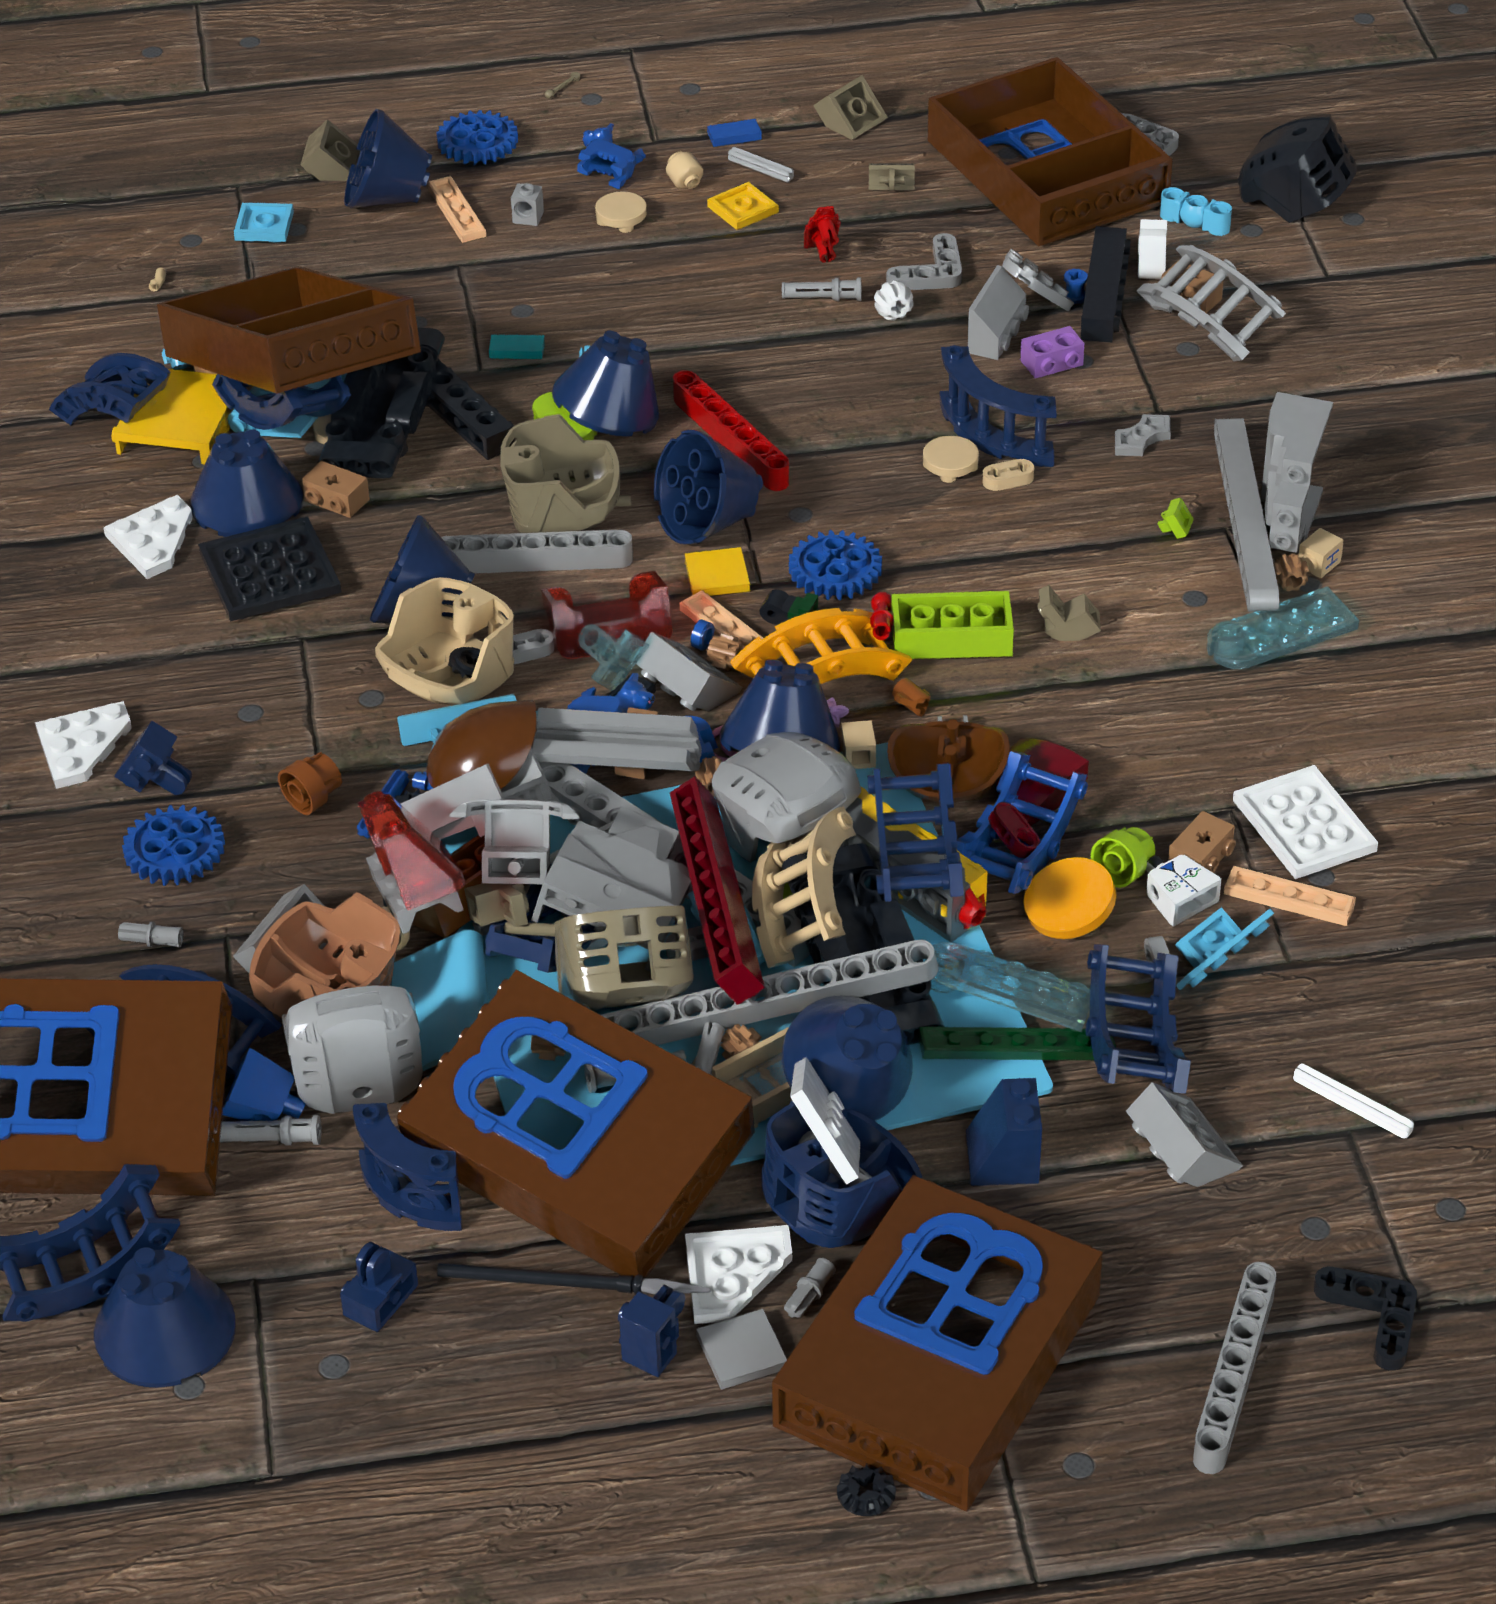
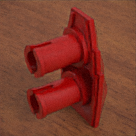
(823, 232)

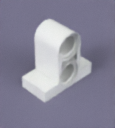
(1152, 249)

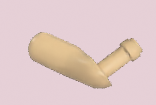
(157, 282)

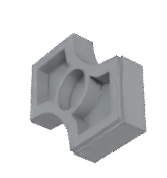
(1146, 432)

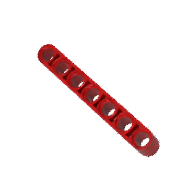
(730, 429)

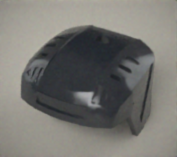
(1297, 167)

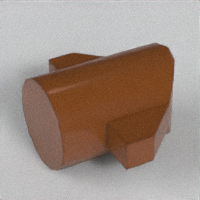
(911, 696)

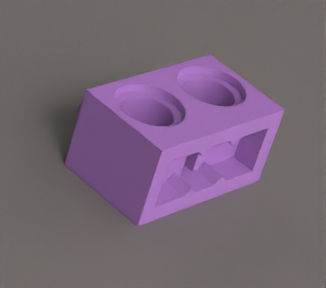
(1052, 352)

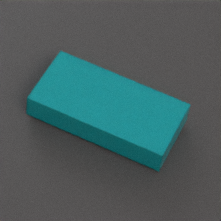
(516, 346)

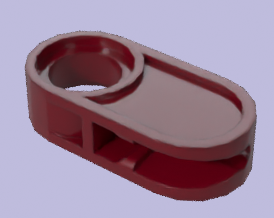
(1012, 826)

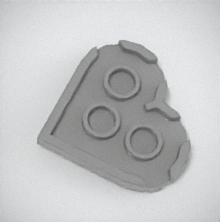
(1039, 282)

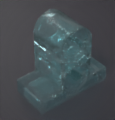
(613, 654)

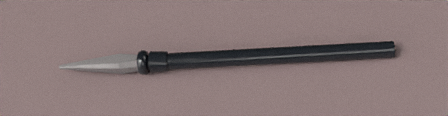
(621, 1283)

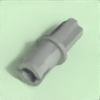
(151, 934)
(810, 1288)

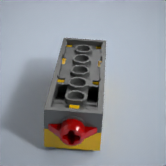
(930, 906)

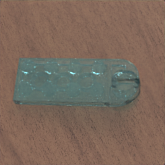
(1272, 634)
(1010, 985)

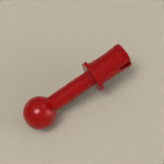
(881, 618)

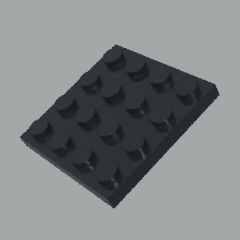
(269, 568)

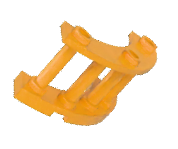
(816, 628)

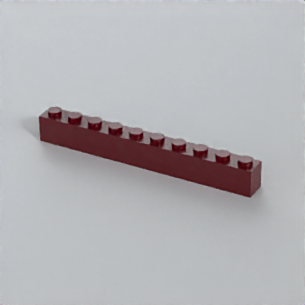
(716, 891)

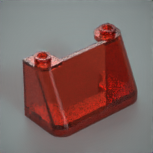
(641, 613)
(409, 849)

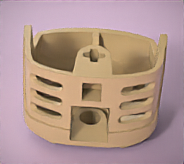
(421, 628)

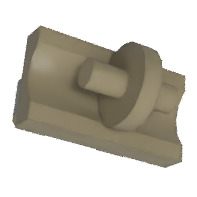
(891, 176)

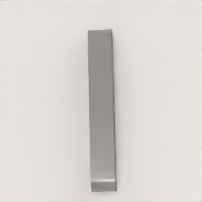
(543, 551)
(1234, 1368)

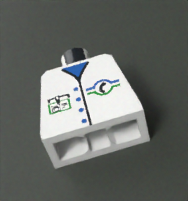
(1181, 887)

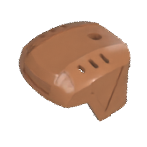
(293, 968)

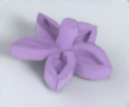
(837, 711)

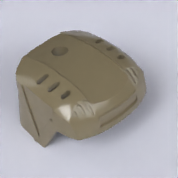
(551, 450)
(623, 983)

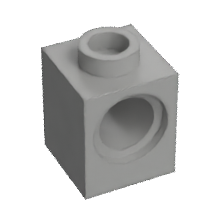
(527, 204)

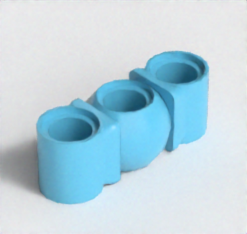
(1195, 211)

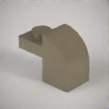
(1068, 620)
(497, 902)

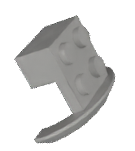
(515, 837)

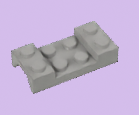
(391, 894)

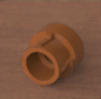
(309, 782)

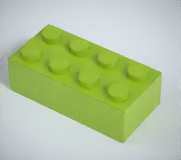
(953, 624)

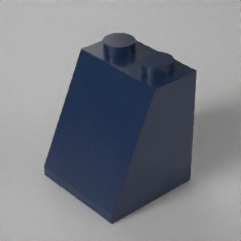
(1006, 1136)

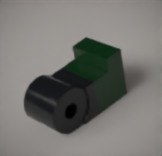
(781, 607)

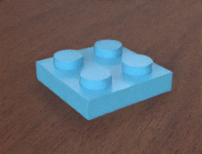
(263, 222)

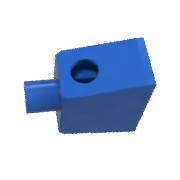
(261, 1091)

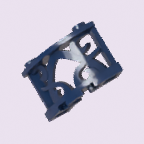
(107, 393)
(527, 947)
(391, 1154)

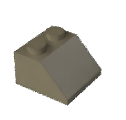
(851, 109)
(329, 153)

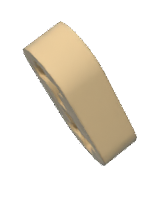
(1008, 474)

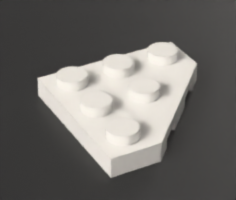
(152, 535)
(81, 740)
(735, 1267)

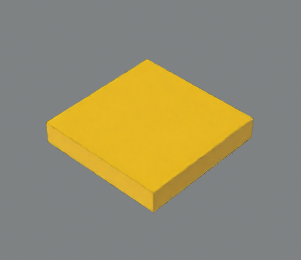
(742, 205)
(717, 571)

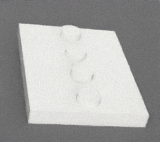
(1305, 821)
(826, 1119)

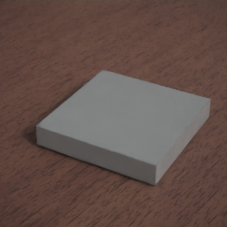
(741, 1349)

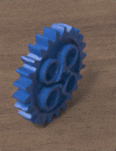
(477, 137)
(835, 565)
(173, 845)

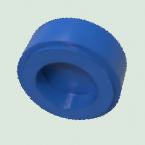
(702, 634)

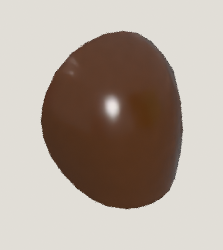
(484, 735)
(973, 750)

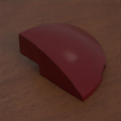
(1052, 759)

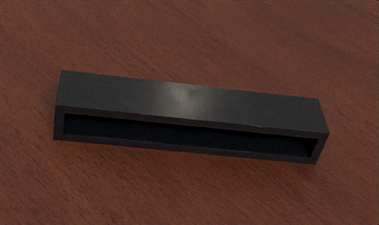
(1105, 284)

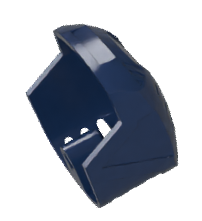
(817, 1202)

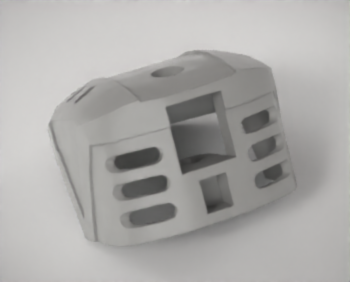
(780, 789)
(354, 1042)

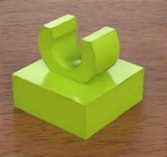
(1176, 519)

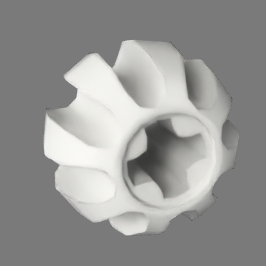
(893, 300)

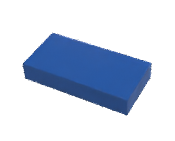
(734, 132)

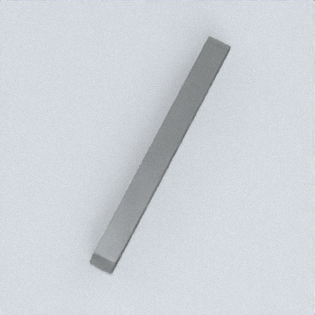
(1246, 515)
(777, 1000)

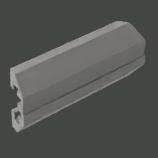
(617, 739)

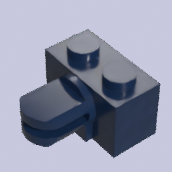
(151, 761)
(379, 1287)
(651, 1329)

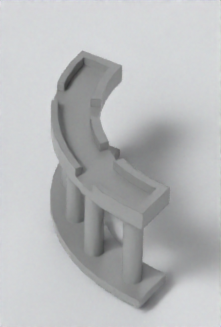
(1166, 298)

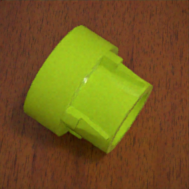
(1124, 854)

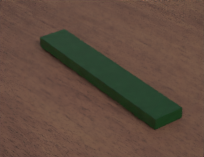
(1005, 1043)

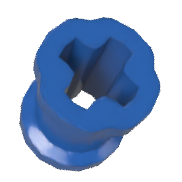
(1075, 283)

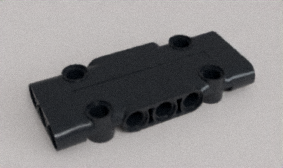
(382, 411)
(867, 926)

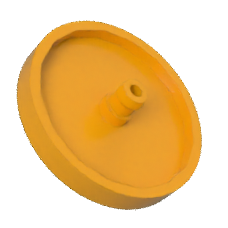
(1070, 898)

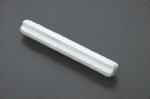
(1353, 1100)

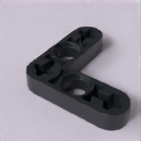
(1381, 1301)

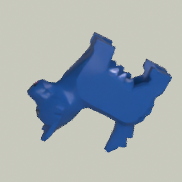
(607, 157)
(632, 695)

